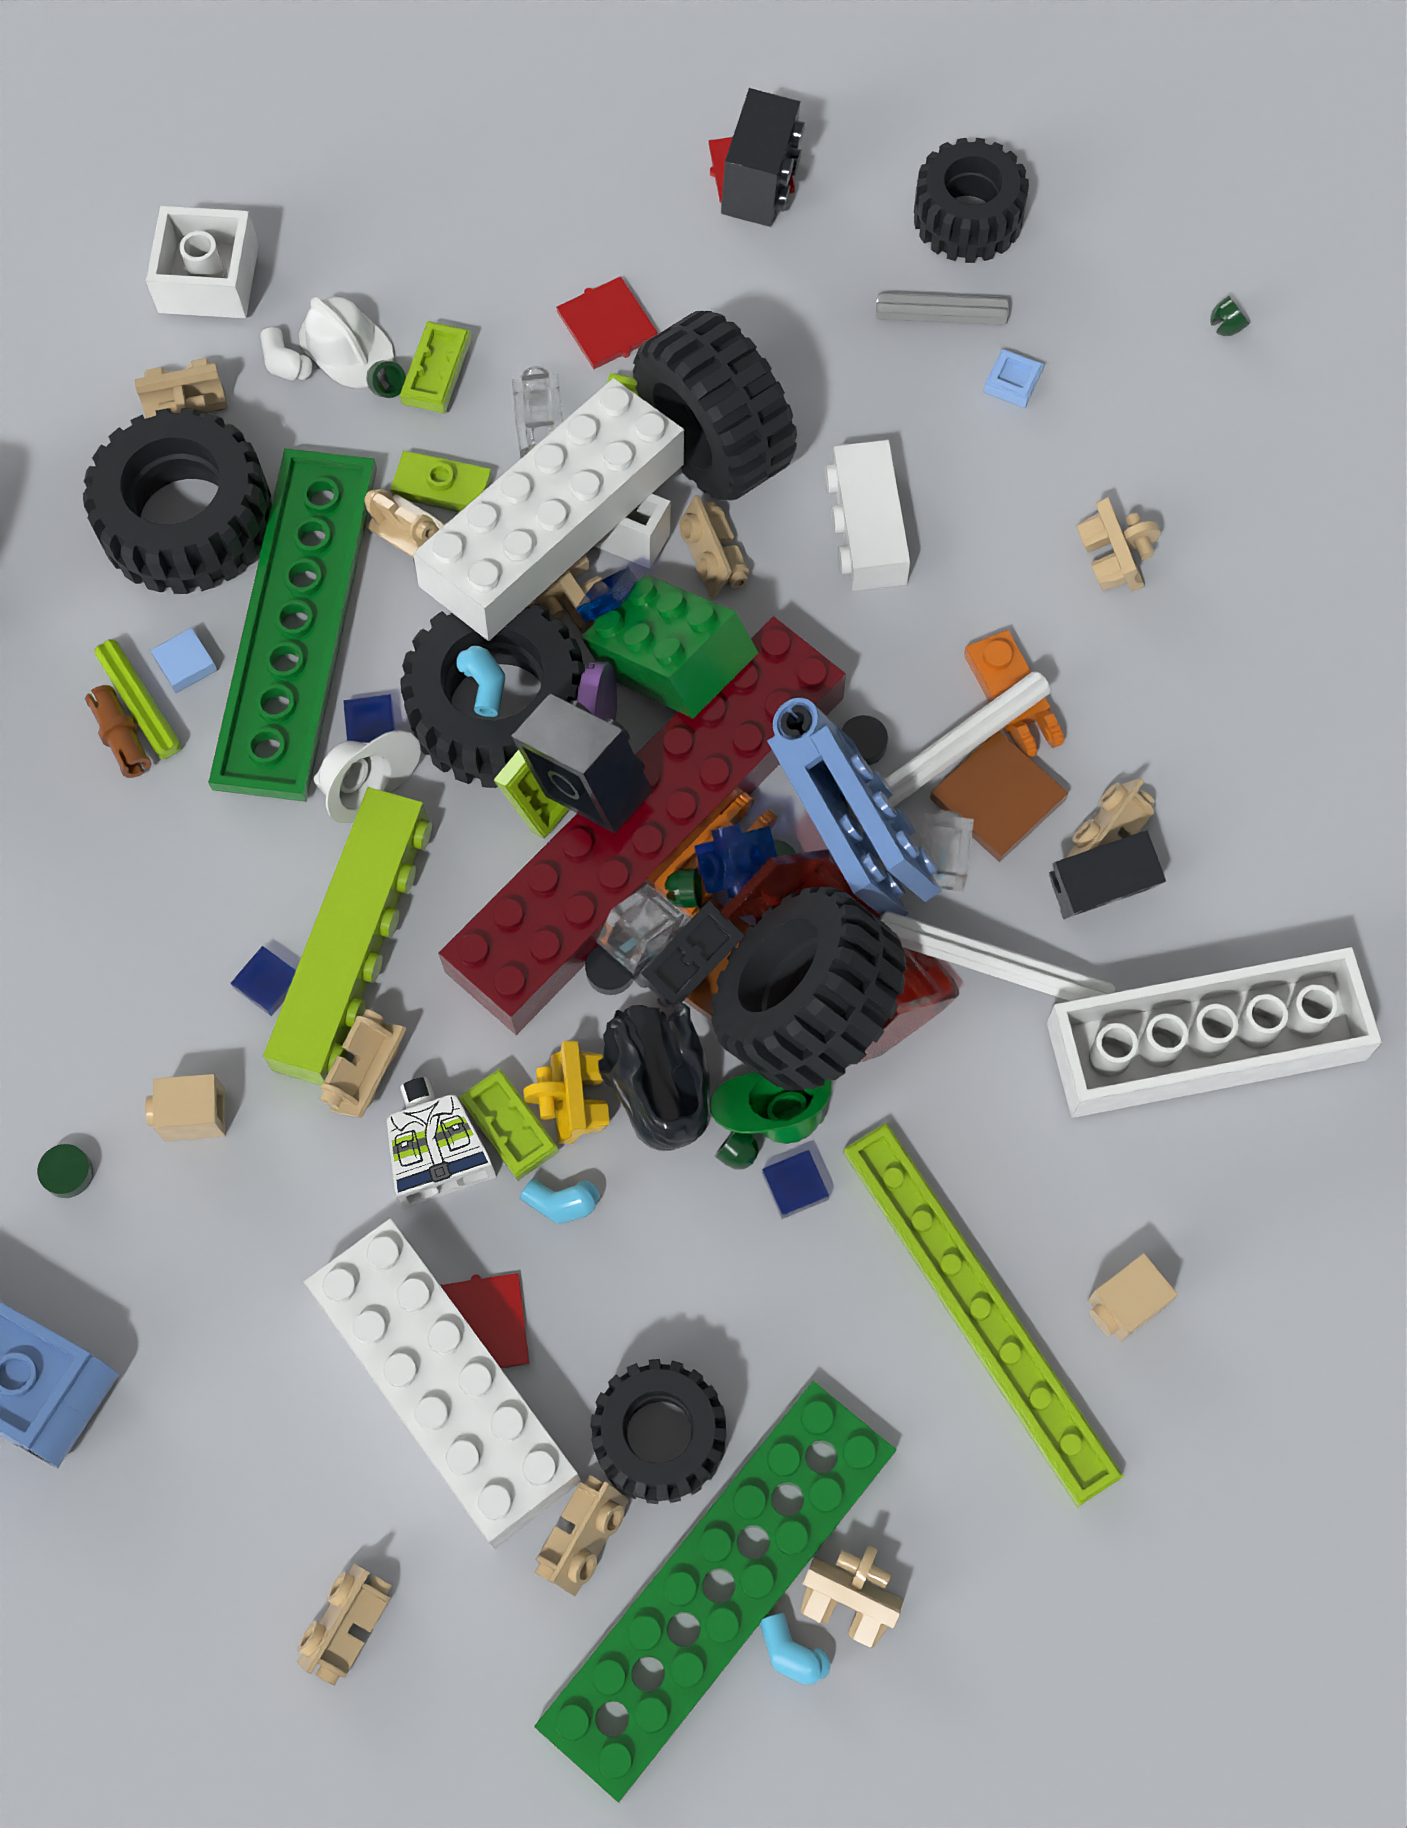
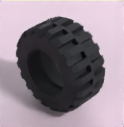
(723, 398)
(166, 451)
(431, 677)
(809, 989)

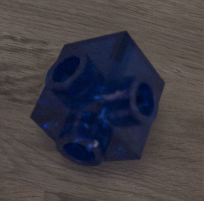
(727, 859)

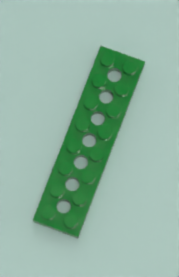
(315, 643)
(724, 1626)

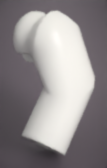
(283, 361)

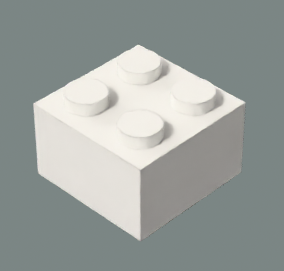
(202, 262)

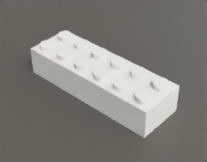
(549, 509)
(1212, 1032)
(443, 1383)

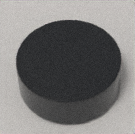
(869, 737)
(606, 972)

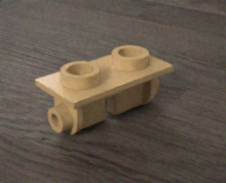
(399, 521)
(705, 531)
(1121, 810)
(353, 1085)
(572, 1557)
(329, 1640)

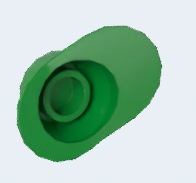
(757, 1106)

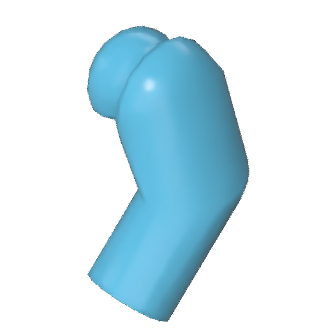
(488, 674)
(562, 1205)
(789, 1657)

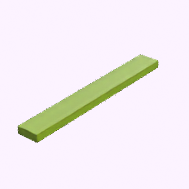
(983, 1316)

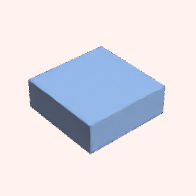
(1013, 378)
(183, 660)

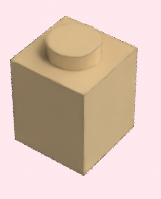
(187, 1107)
(1130, 1298)

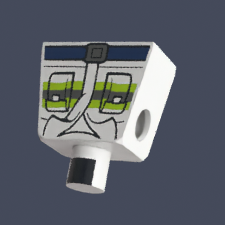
(433, 1146)

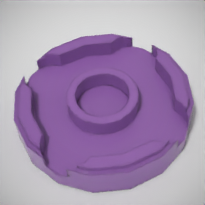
(599, 690)

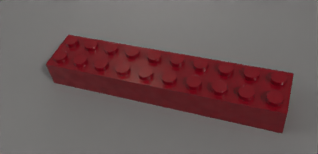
(556, 906)

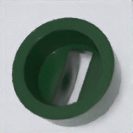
(1231, 315)
(391, 373)
(685, 888)
(738, 1150)

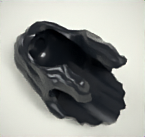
(658, 1074)

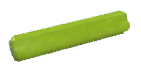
(137, 699)

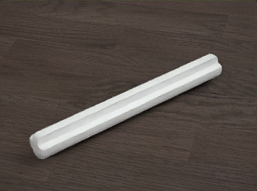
(965, 737)
(994, 960)

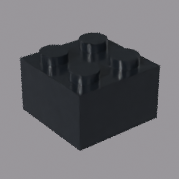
(762, 157)
(583, 762)

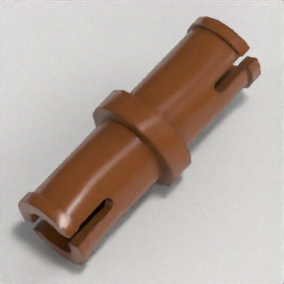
(118, 731)

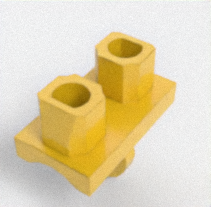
(561, 1093)

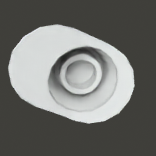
(343, 341)
(358, 765)

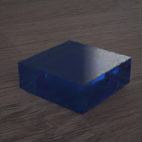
(607, 594)
(368, 718)
(264, 980)
(795, 1184)

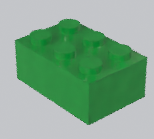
(671, 645)

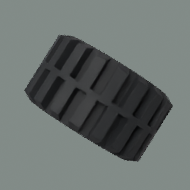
(977, 172)
(651, 1385)

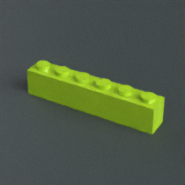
(348, 936)

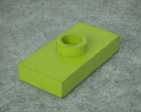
(435, 367)
(439, 481)
(527, 797)
(508, 1124)

